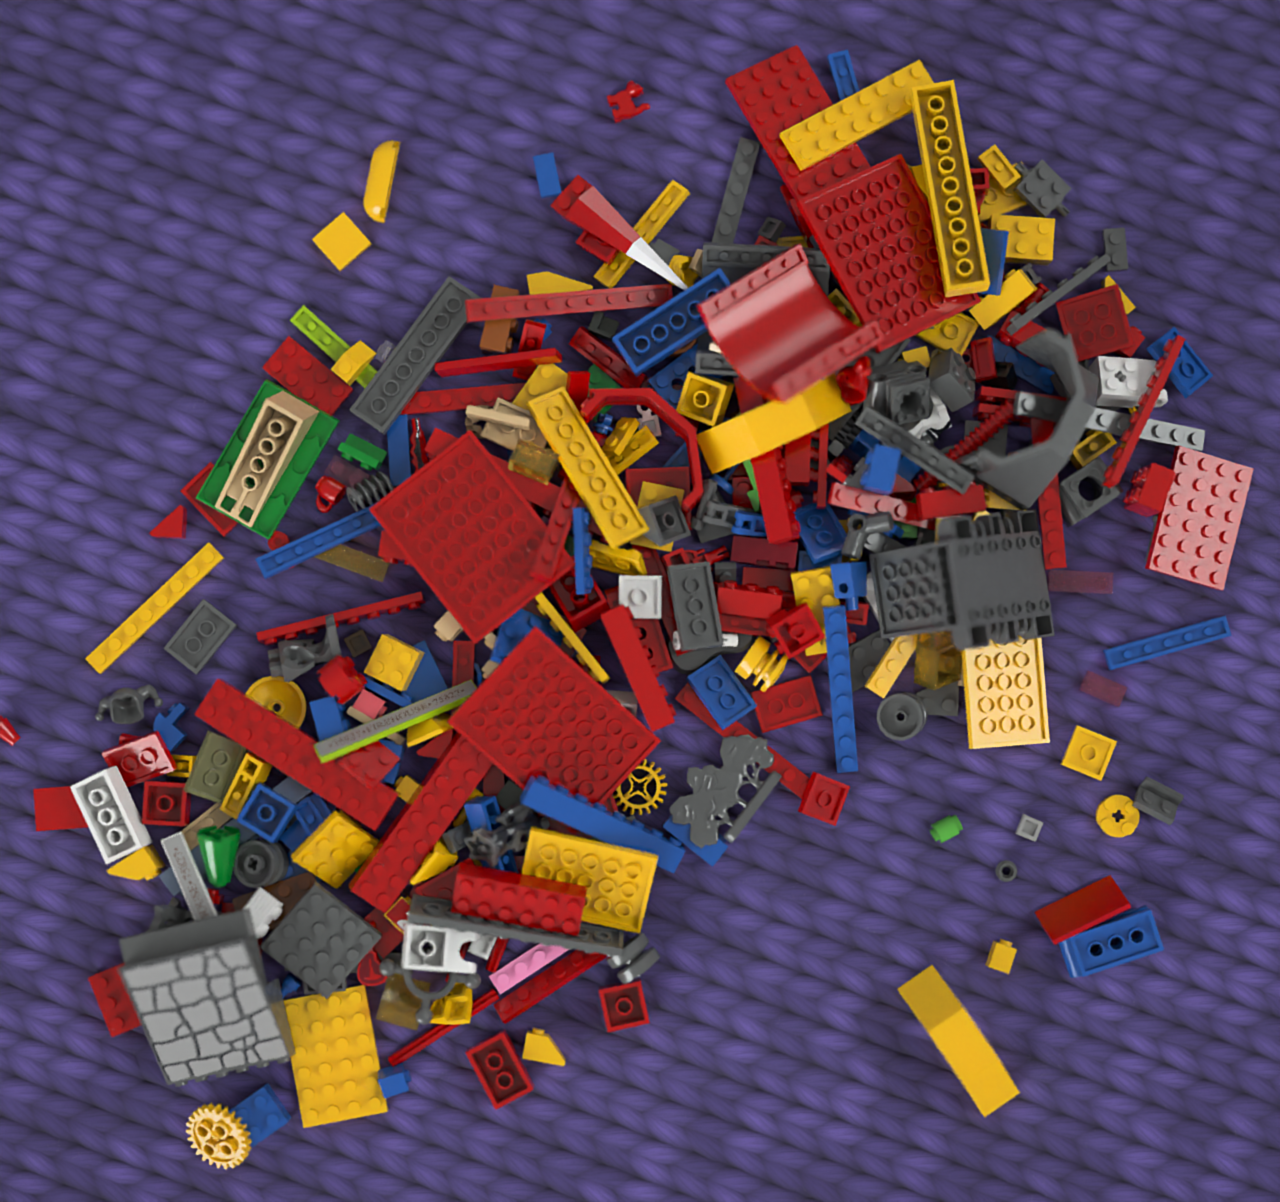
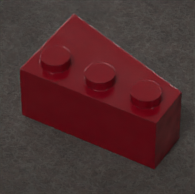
(762, 553)

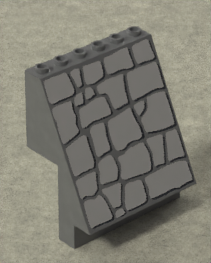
(206, 998)

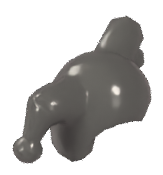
(127, 704)

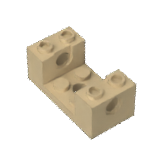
(450, 629)

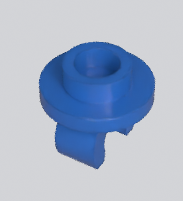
(603, 423)

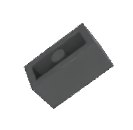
(835, 448)

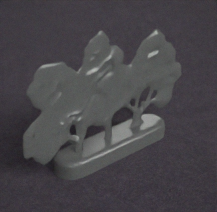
(718, 790)

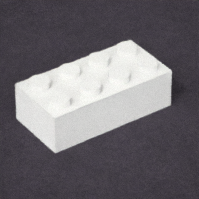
(111, 814)

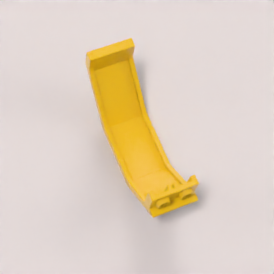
(771, 425)
(959, 1040)

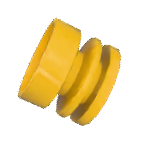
(762, 664)

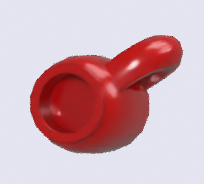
(330, 490)

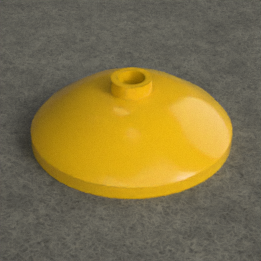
(287, 694)

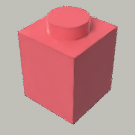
(370, 704)

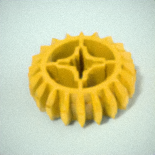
(650, 800)

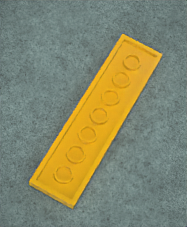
(854, 117)
(587, 467)

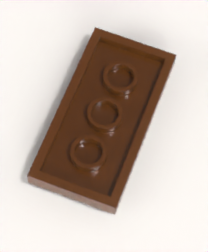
(286, 891)

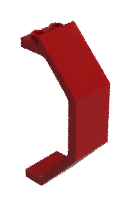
(648, 397)

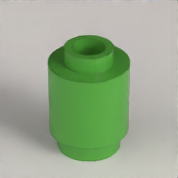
(946, 828)

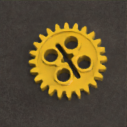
(218, 1136)

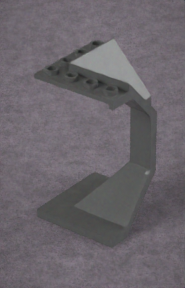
(1027, 473)

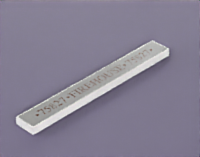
(188, 876)

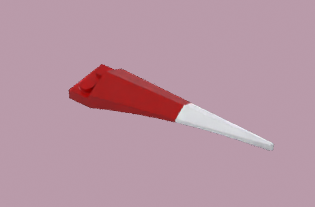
(590, 211)

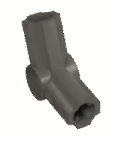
(872, 524)

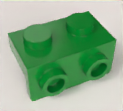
(362, 451)

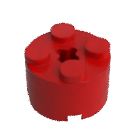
(341, 678)

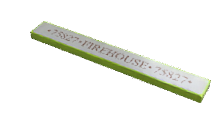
(394, 722)

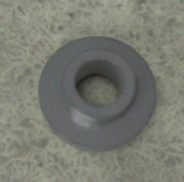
(1012, 873)

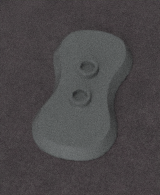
(698, 658)

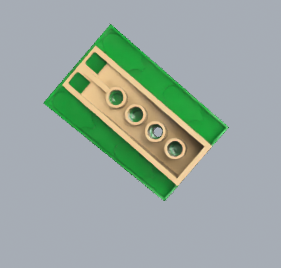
(267, 459)

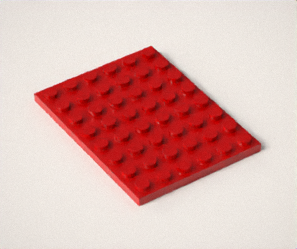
(883, 250)
(469, 536)
(553, 722)

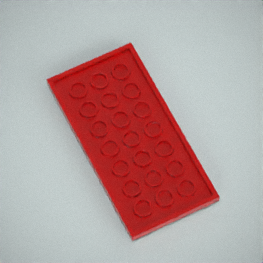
(778, 96)

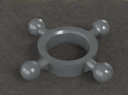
(424, 1014)

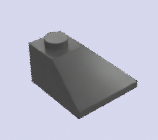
(665, 521)

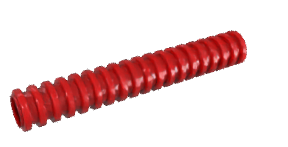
(972, 441)

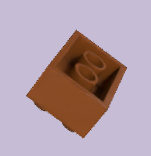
(498, 333)

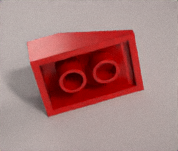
(578, 609)

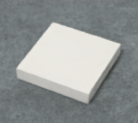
(642, 595)

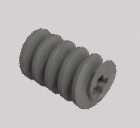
(369, 489)

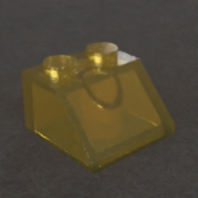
(399, 1004)

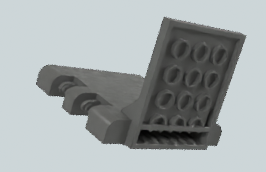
(976, 581)

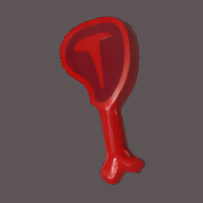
(368, 967)

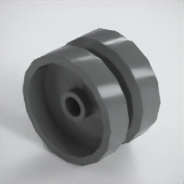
(913, 710)
(260, 863)
(634, 960)

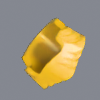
(680, 266)

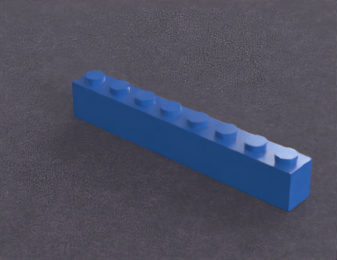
(599, 822)

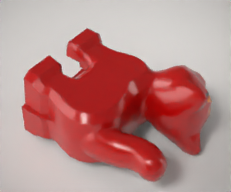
(624, 101)

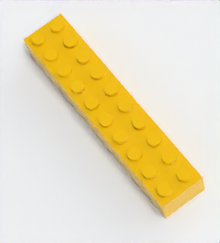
(949, 189)

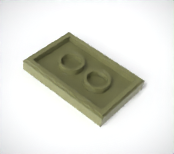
(215, 767)

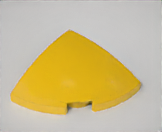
(454, 1007)

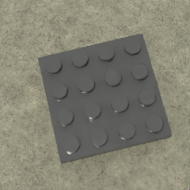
(321, 940)

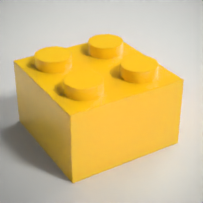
(394, 662)

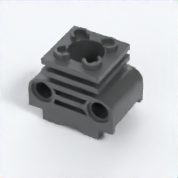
(899, 391)
(1073, 505)

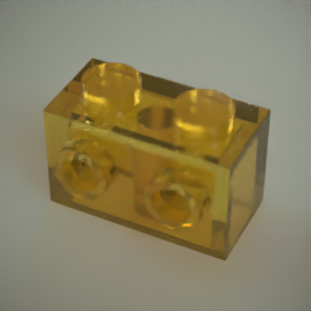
(533, 461)

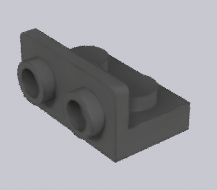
(1157, 800)

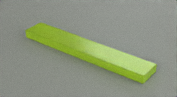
(327, 340)

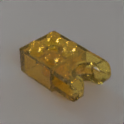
(937, 660)

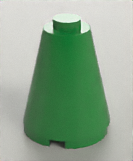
(219, 852)

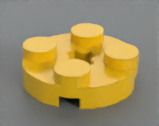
(1125, 825)

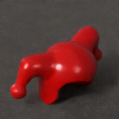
(854, 381)

